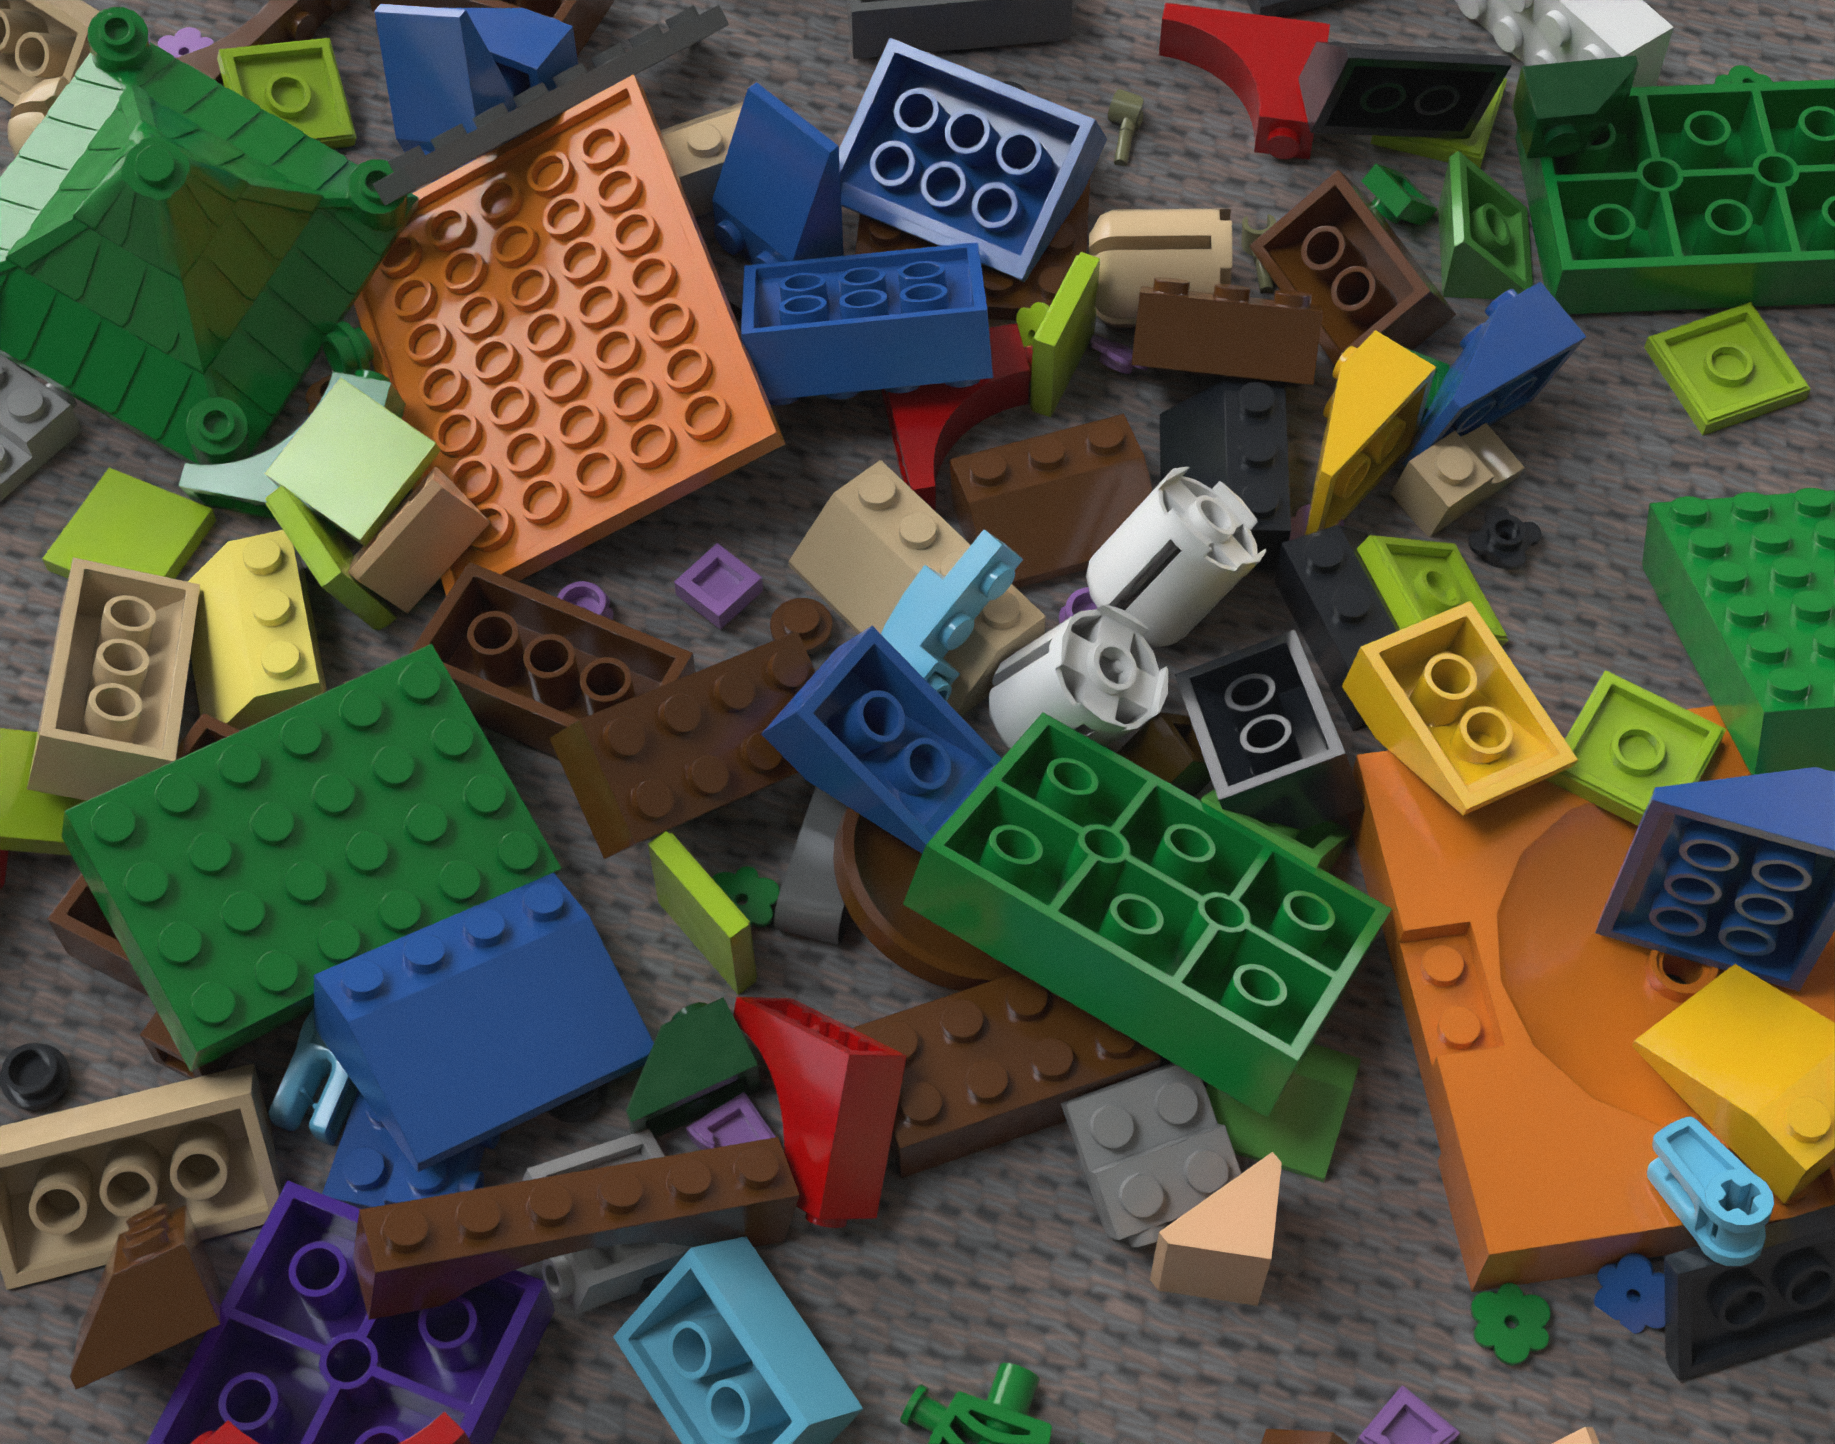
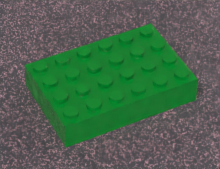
(1693, 201)
(1756, 614)
(302, 849)
(1148, 910)

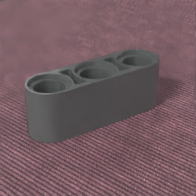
(809, 893)

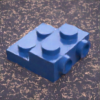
(376, 1172)

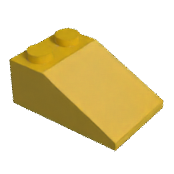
(1368, 424)
(1456, 710)
(1755, 1074)

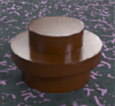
(807, 618)

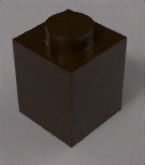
(1169, 751)

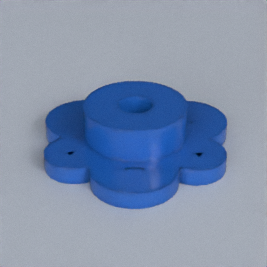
(1622, 1303)

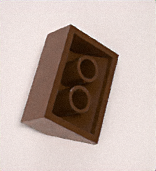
(1353, 268)
(1227, 331)
(1052, 494)
(149, 1296)

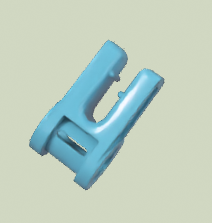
(306, 1070)
(1711, 1192)

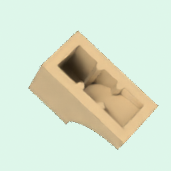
(1454, 477)

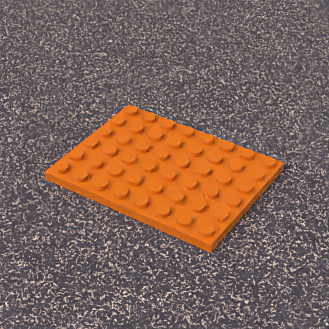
(565, 336)

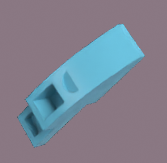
(941, 610)

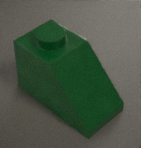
(1570, 103)
(692, 1069)

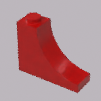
(1257, 60)
(936, 415)
(834, 1101)

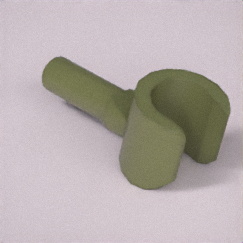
(1126, 111)
(1248, 237)

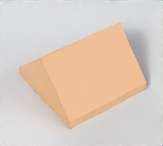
(418, 542)
(1224, 1241)

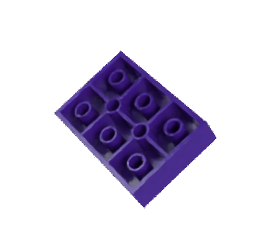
(312, 1368)

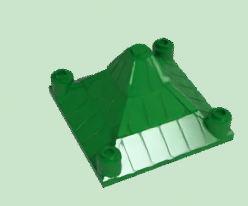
(180, 248)

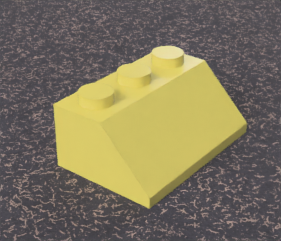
(254, 632)

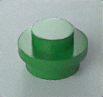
(347, 349)

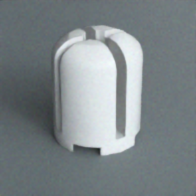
(1184, 544)
(1085, 673)

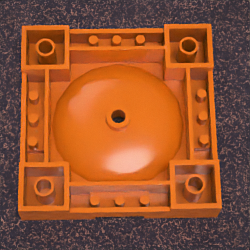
(1535, 1018)

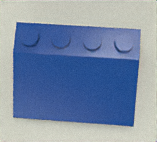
(965, 159)
(867, 322)
(1733, 874)
(481, 1020)

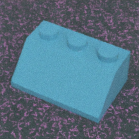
(734, 1355)

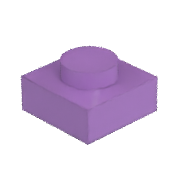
(718, 586)

